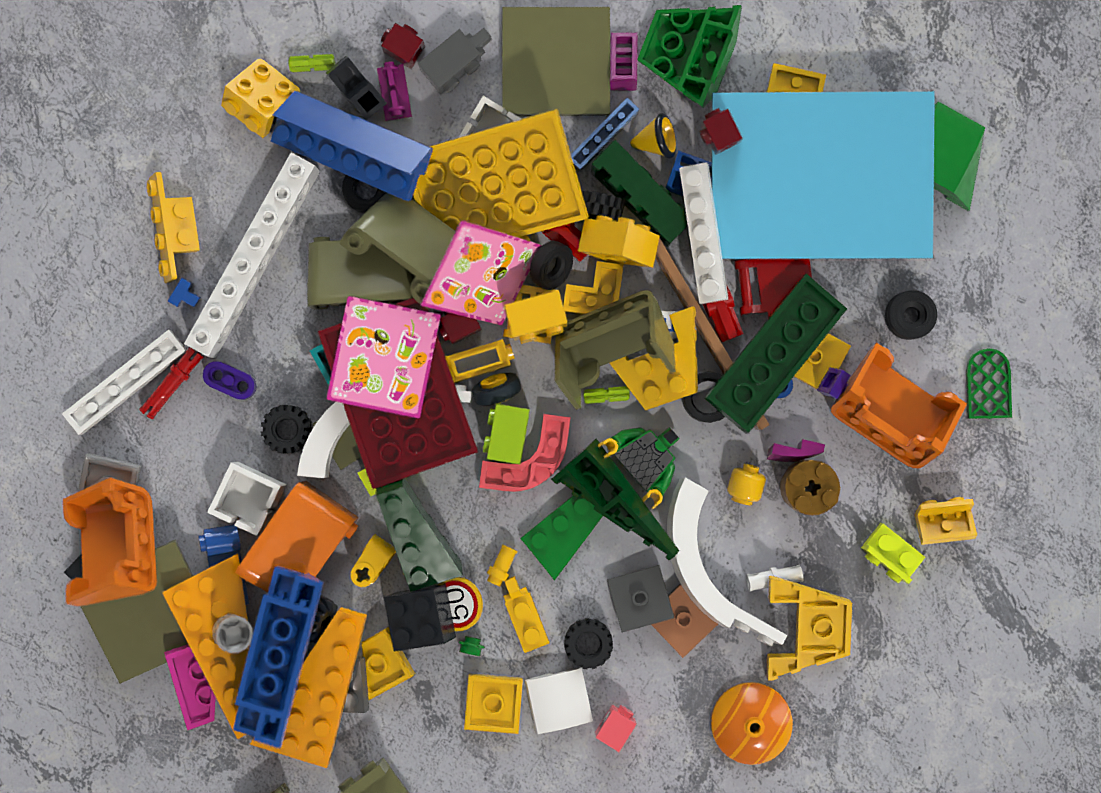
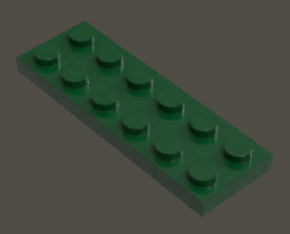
(775, 353)

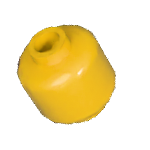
(746, 484)

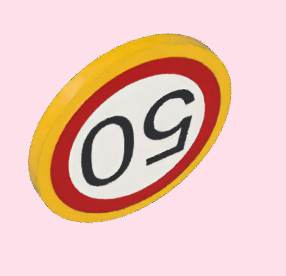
(464, 602)

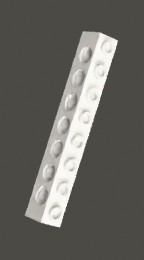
(252, 256)

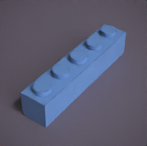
(604, 134)

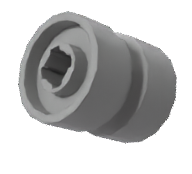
(232, 633)

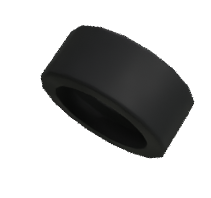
(691, 408)

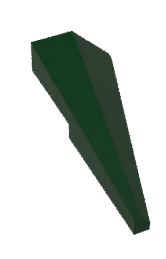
(606, 487)

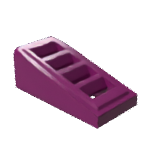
(623, 78)

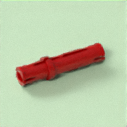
(178, 373)

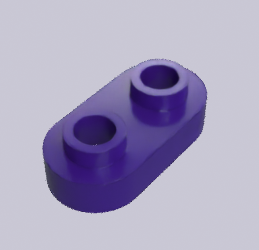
(230, 381)

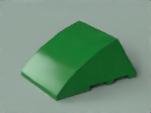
(691, 48)
(956, 154)

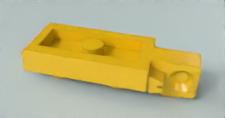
(524, 616)

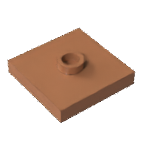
(689, 623)

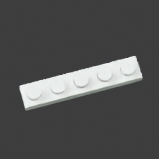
(703, 233)
(124, 382)

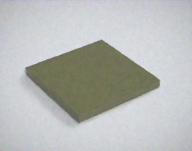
(556, 60)
(141, 627)

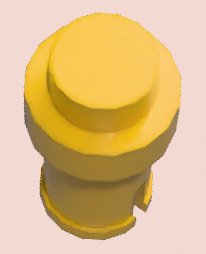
(499, 570)

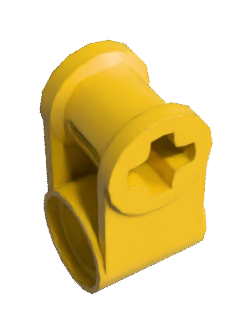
(374, 557)

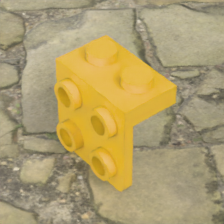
(257, 95)

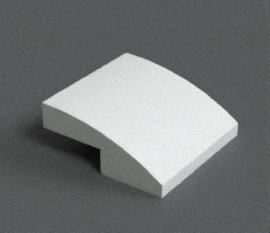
(558, 700)

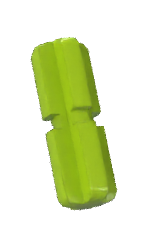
(304, 63)
(612, 394)

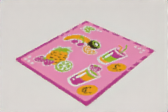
(480, 273)
(383, 357)

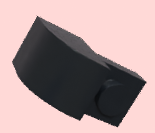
(356, 88)

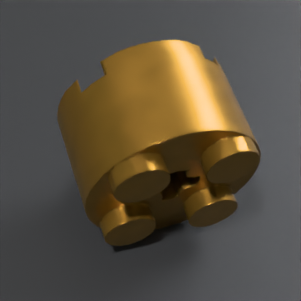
(823, 496)

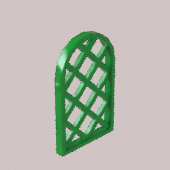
(969, 378)

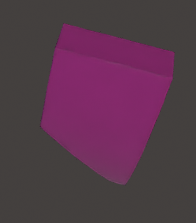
(804, 450)

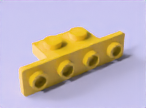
(174, 226)

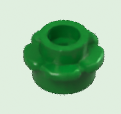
(471, 646)

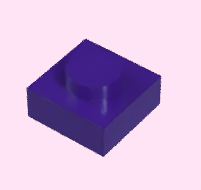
(834, 383)

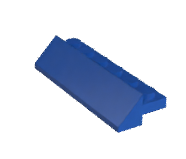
(350, 145)
(277, 655)

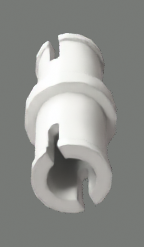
(761, 579)

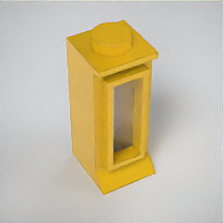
(480, 360)

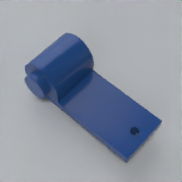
(220, 544)

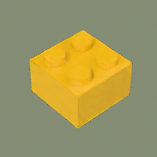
(619, 241)
(536, 316)

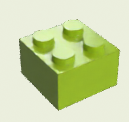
(507, 433)

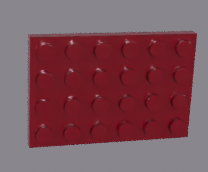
(404, 445)

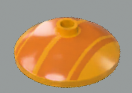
(747, 705)

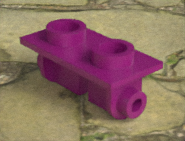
(394, 91)

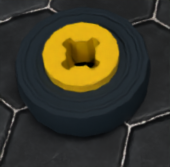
(496, 389)

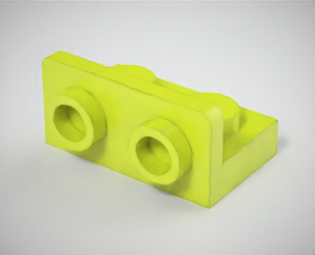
(893, 553)

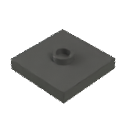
(640, 598)

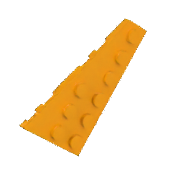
(196, 608)
(322, 691)

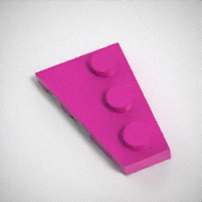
(191, 687)

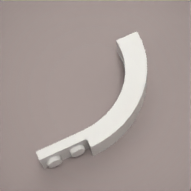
(326, 433)
(682, 530)

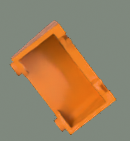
(896, 411)
(298, 536)
(114, 542)

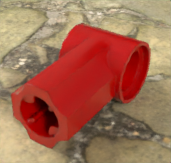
(568, 235)
(724, 318)

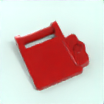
(774, 279)

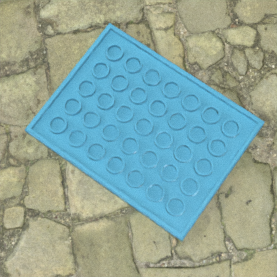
(826, 176)

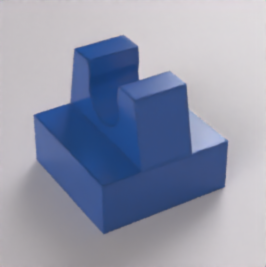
(182, 293)

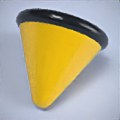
(657, 137)

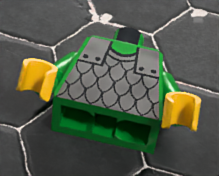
(645, 458)

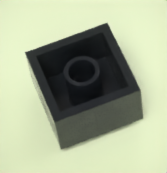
(419, 617)

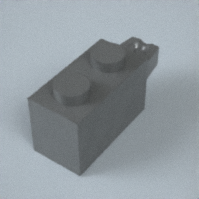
(454, 59)

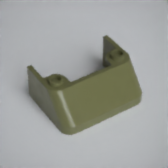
(608, 336)

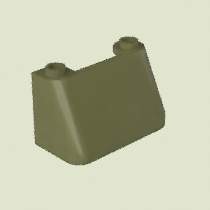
(406, 235)
(338, 273)

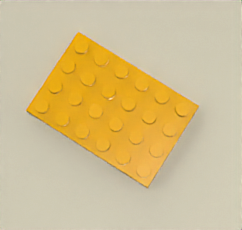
(505, 178)

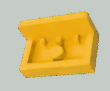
(945, 521)

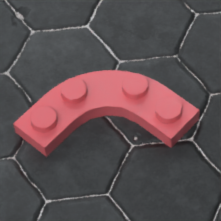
(537, 468)

